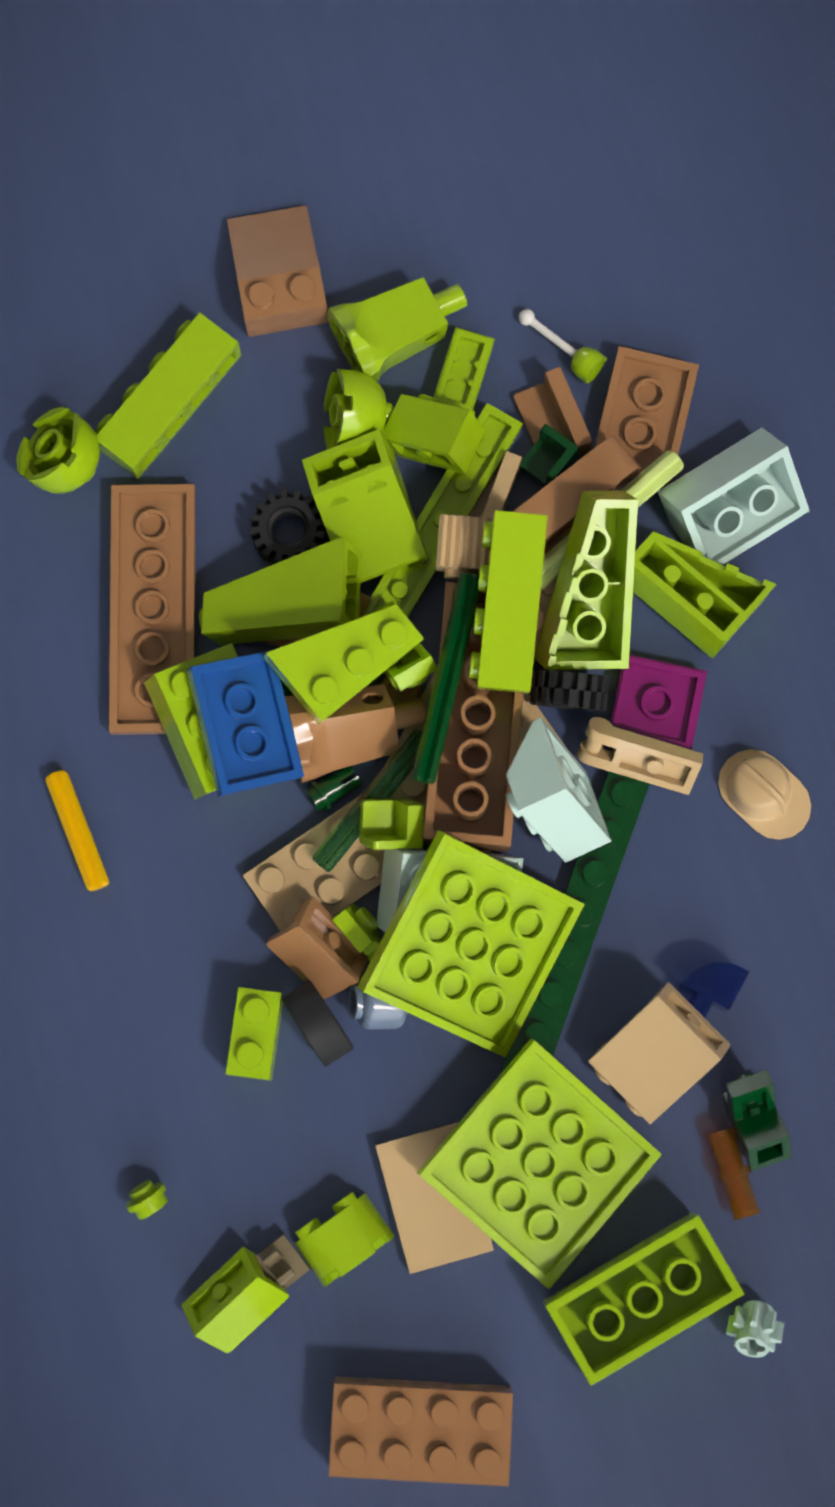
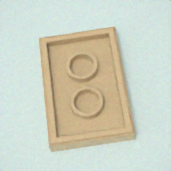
(427, 1223)

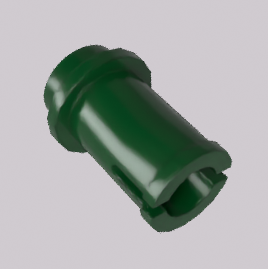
(330, 788)

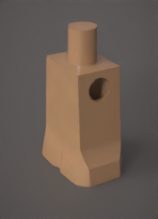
(354, 733)

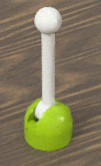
(585, 361)

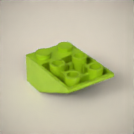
(366, 502)

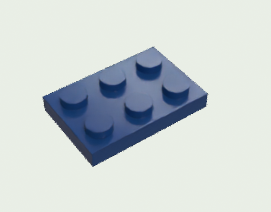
(244, 724)

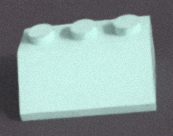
(736, 498)
(555, 795)

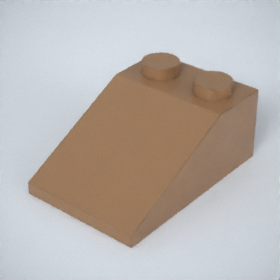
(277, 271)

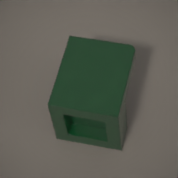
(549, 456)

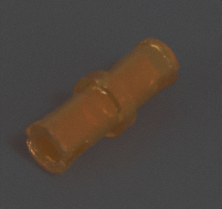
(733, 1174)

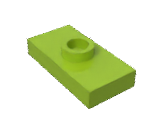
(464, 368)

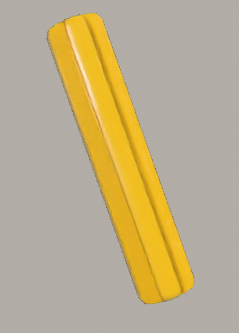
(77, 830)

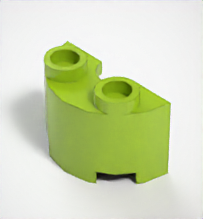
(344, 1238)

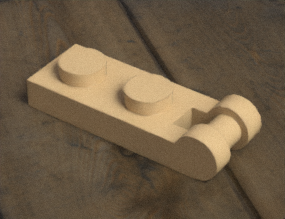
(639, 757)

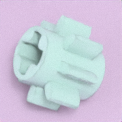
(755, 1329)

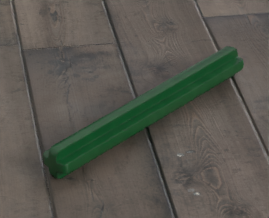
(446, 679)

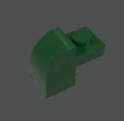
(756, 1120)

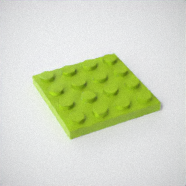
(470, 944)
(539, 1163)

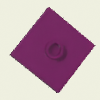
(659, 700)

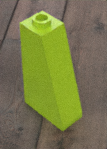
(287, 598)

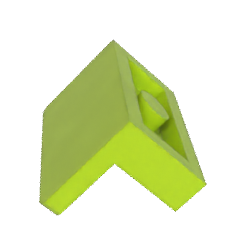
(233, 1302)

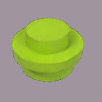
(147, 1199)

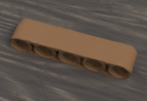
(602, 469)

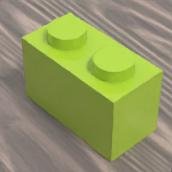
(434, 432)
(255, 1034)

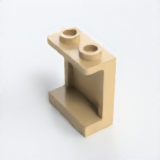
(659, 1054)

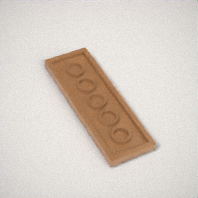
(149, 596)

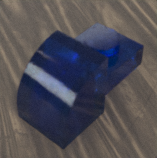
(714, 986)

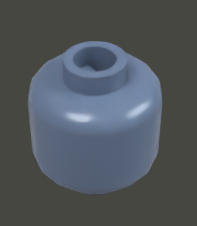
(372, 1012)

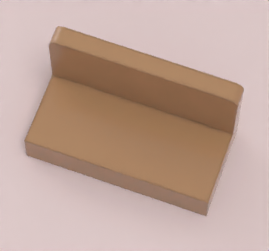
(555, 406)
(318, 950)

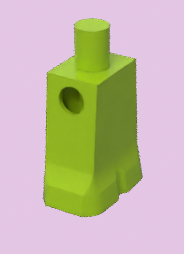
(393, 325)

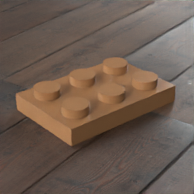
(647, 404)

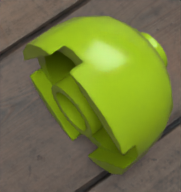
(354, 406)
(60, 452)

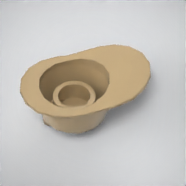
(764, 794)

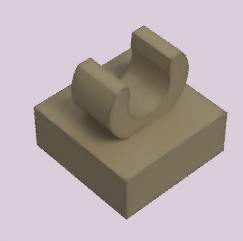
(282, 1262)

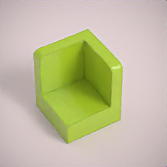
(391, 823)

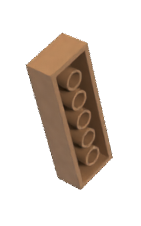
(476, 755)

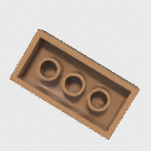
(421, 1431)

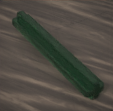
(381, 788)

